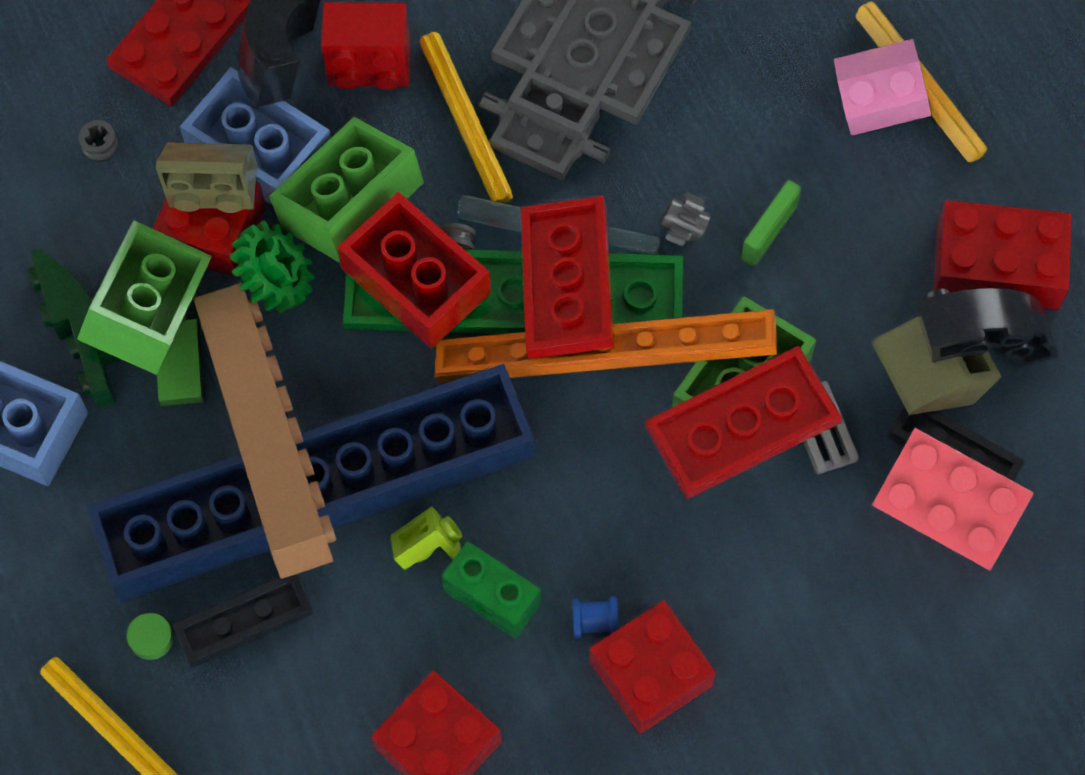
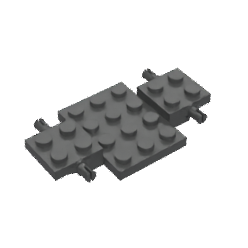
(573, 65)

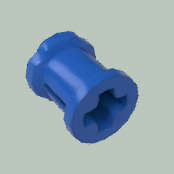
(594, 616)

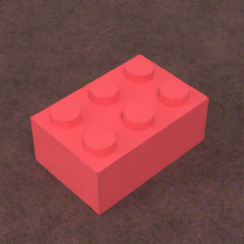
(952, 499)

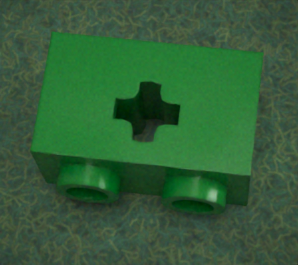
(491, 590)

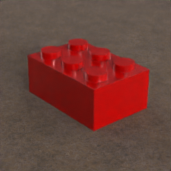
(1003, 250)
(414, 270)

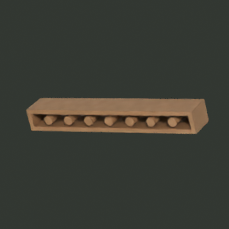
(264, 433)

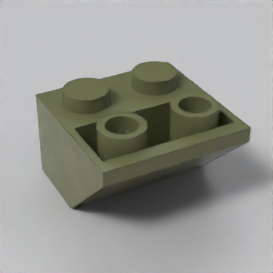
(208, 176)
(931, 385)

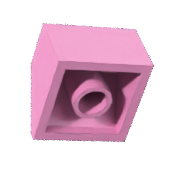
(882, 87)

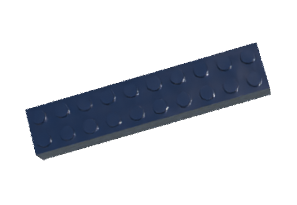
(359, 465)

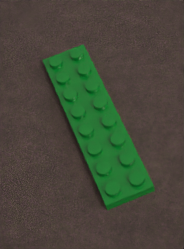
(640, 291)

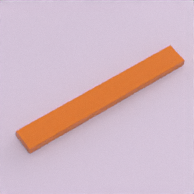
(634, 346)

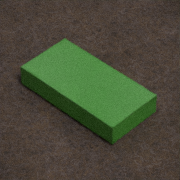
(771, 223)
(181, 372)

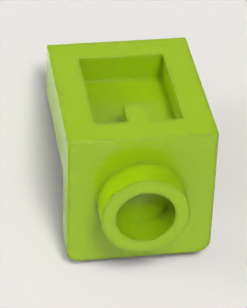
(422, 536)

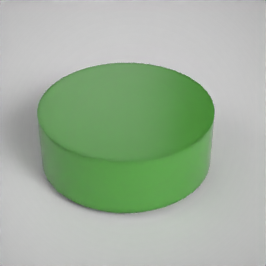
(150, 636)

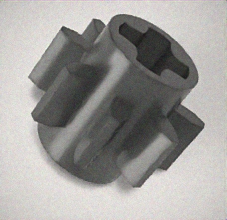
(684, 219)

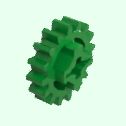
(272, 267)

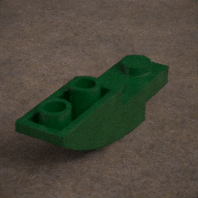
(65, 311)

